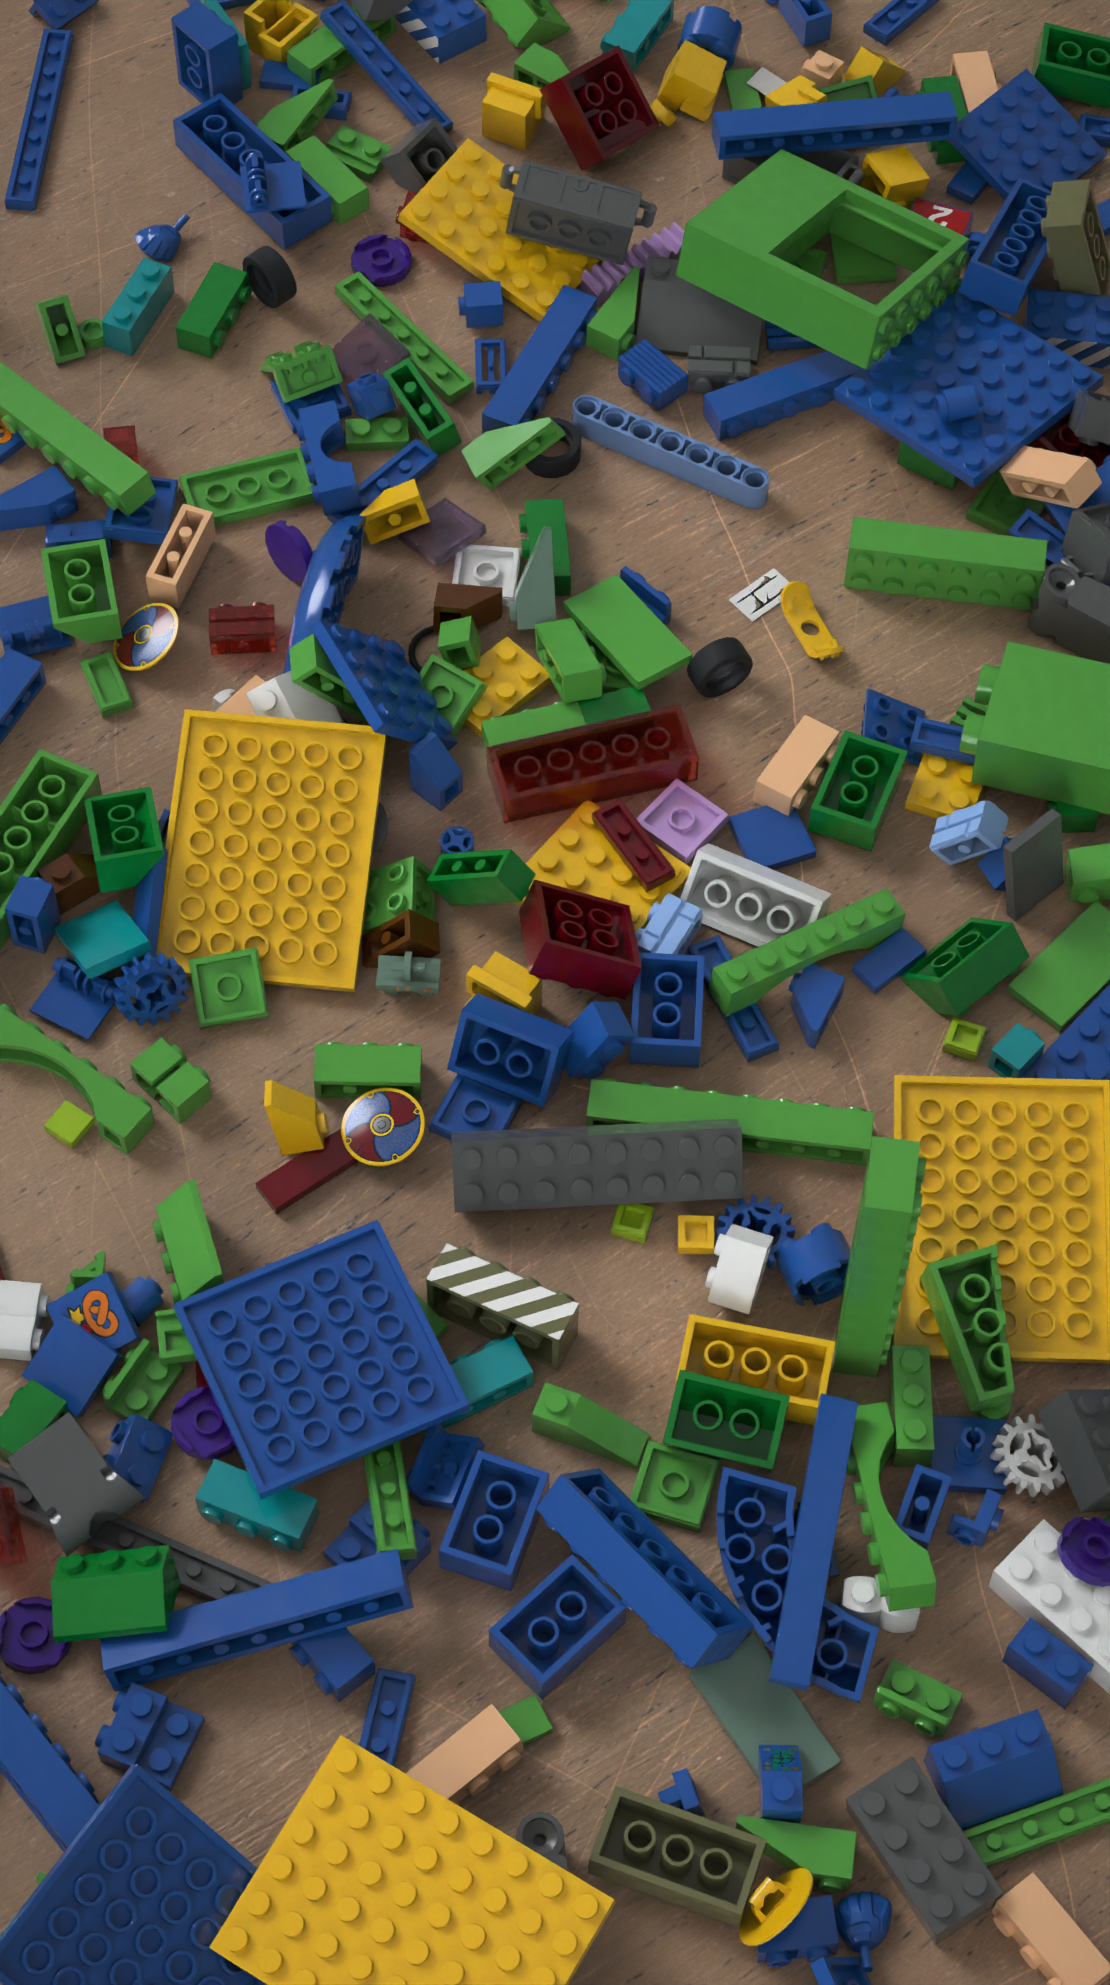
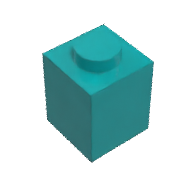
(1016, 1052)

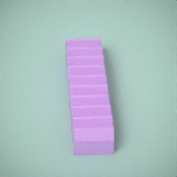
(605, 279)

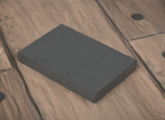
(1033, 864)

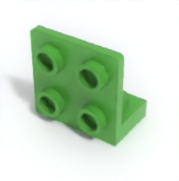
(303, 371)
(397, 889)

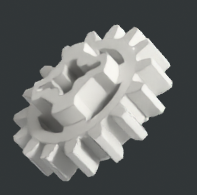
(1031, 1462)

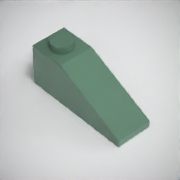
(536, 588)

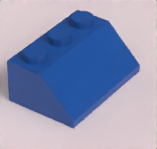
(995, 1770)

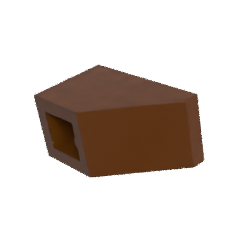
(462, 601)

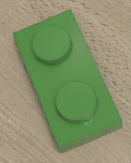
(376, 434)

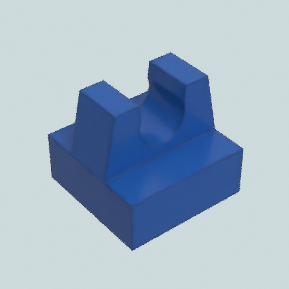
(683, 1794)

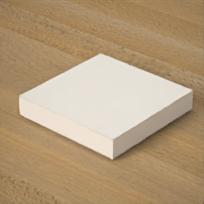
(489, 567)

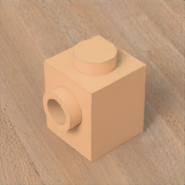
(823, 69)

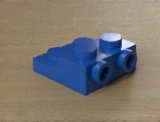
(359, 1541)
(149, 1734)

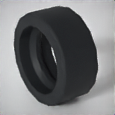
(270, 276)
(560, 465)
(719, 667)

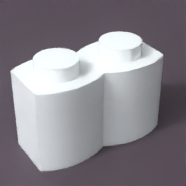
(20, 1318)
(862, 1601)

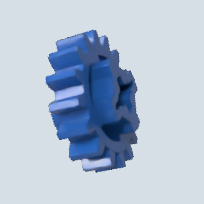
(150, 989)
(760, 1218)

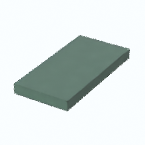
(762, 1711)

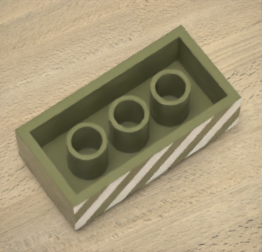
(503, 1305)

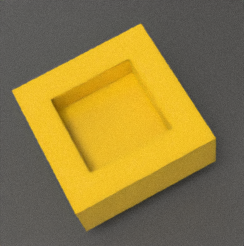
(695, 1234)

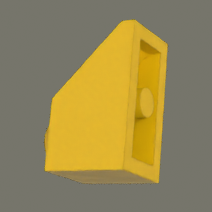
(883, 69)
(395, 512)
(294, 1119)

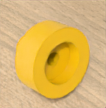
(662, 113)

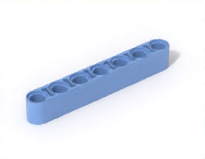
(671, 452)

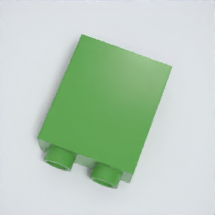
(1043, 727)

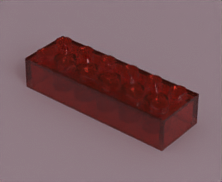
(592, 763)

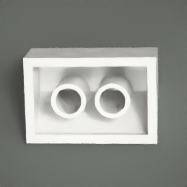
(288, 700)

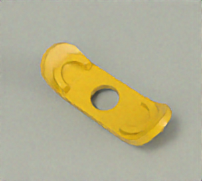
(799, 610)

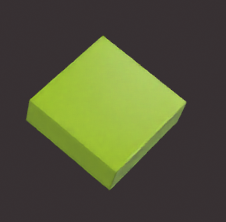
(964, 1039)
(69, 1124)
(632, 1222)

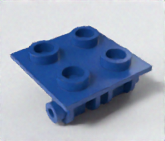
(271, 185)
(30, 629)
(890, 722)
(75, 1000)

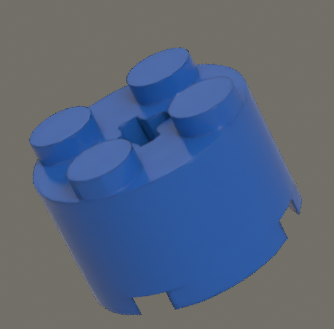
(713, 31)
(815, 1264)

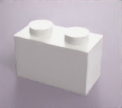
(739, 1268)

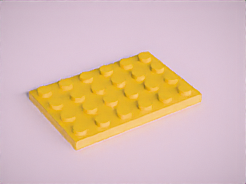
(467, 219)

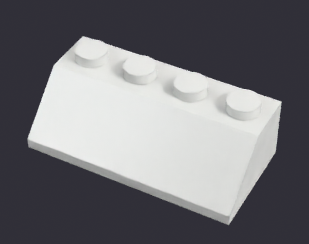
(749, 897)

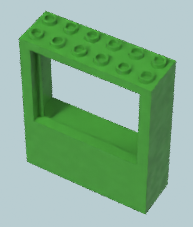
(772, 216)

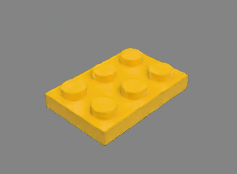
(511, 682)
(942, 787)

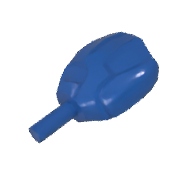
(161, 240)
(863, 1923)

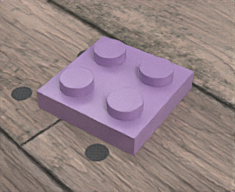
(682, 820)

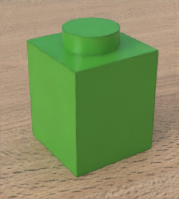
(460, 642)

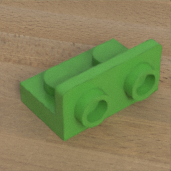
(141, 1383)
(916, 1699)

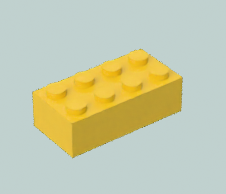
(760, 1359)

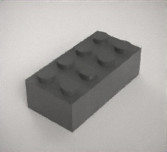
(924, 1850)

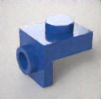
(975, 1532)

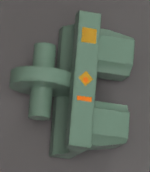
(408, 974)

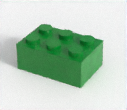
(1073, 64)
(857, 790)

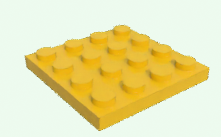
(586, 862)

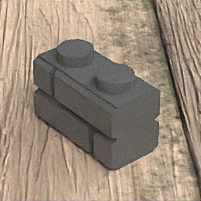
(716, 367)

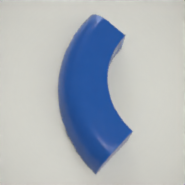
(328, 578)
(756, 1551)

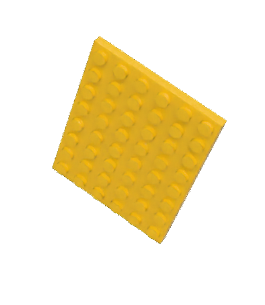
(272, 844)
(1019, 1171)
(404, 1890)

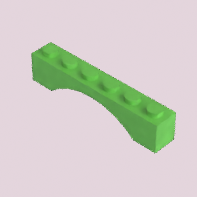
(755, 973)
(119, 1115)
(902, 1564)

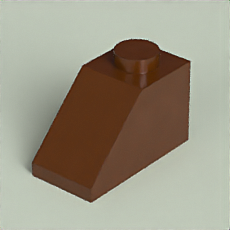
(73, 879)
(402, 933)

